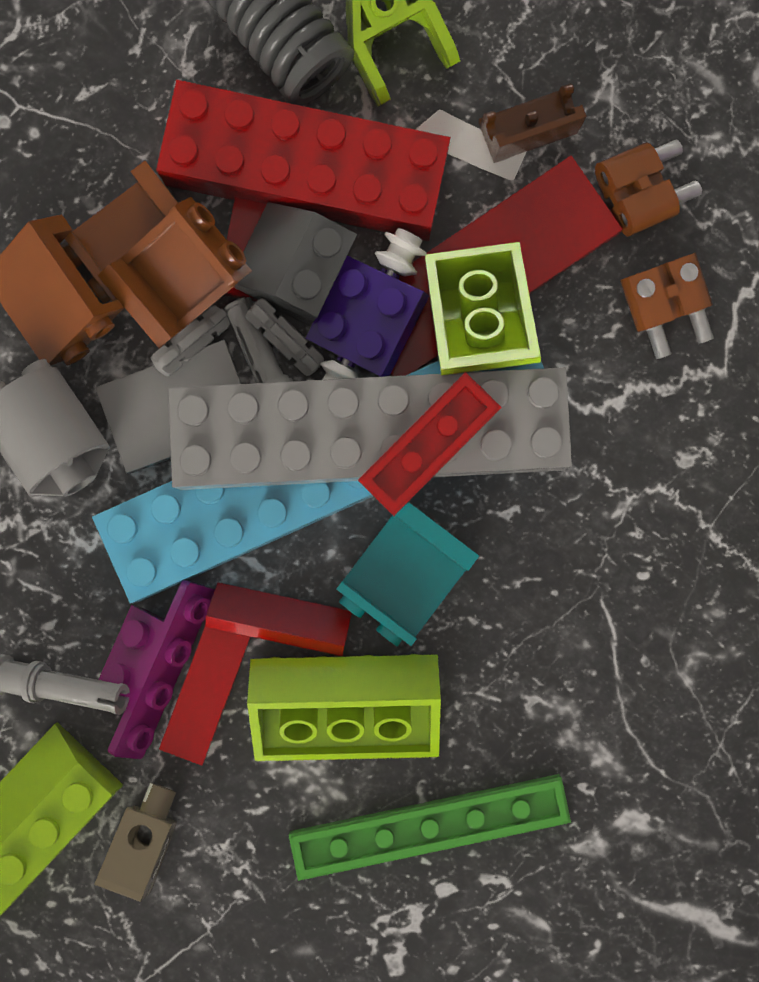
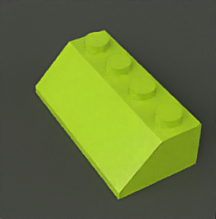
(344, 707)
(46, 806)

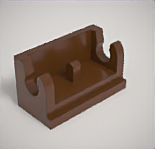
(532, 124)

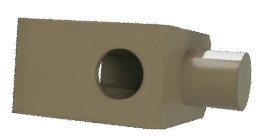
(130, 864)

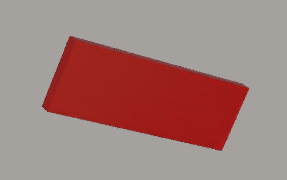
(557, 225)

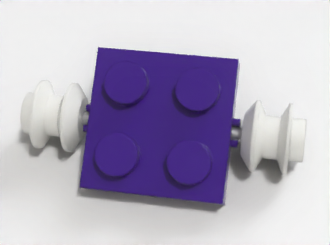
(370, 311)

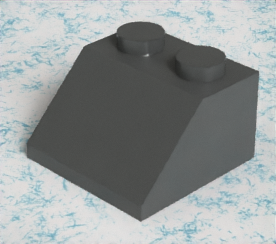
(294, 260)

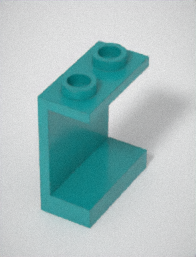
(405, 574)

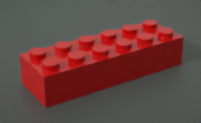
(302, 159)

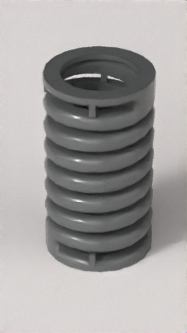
(294, 47)

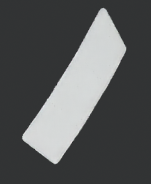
(469, 144)

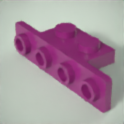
(149, 661)

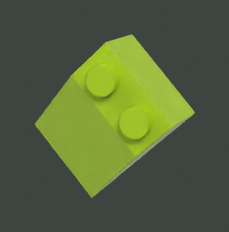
(481, 309)

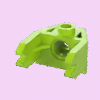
(368, 22)

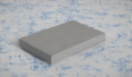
(140, 409)

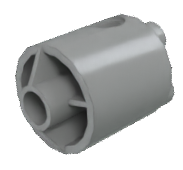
(48, 433)

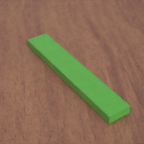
(429, 827)

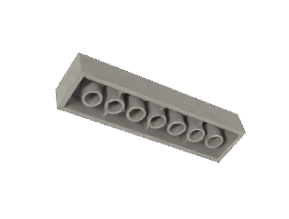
(345, 425)

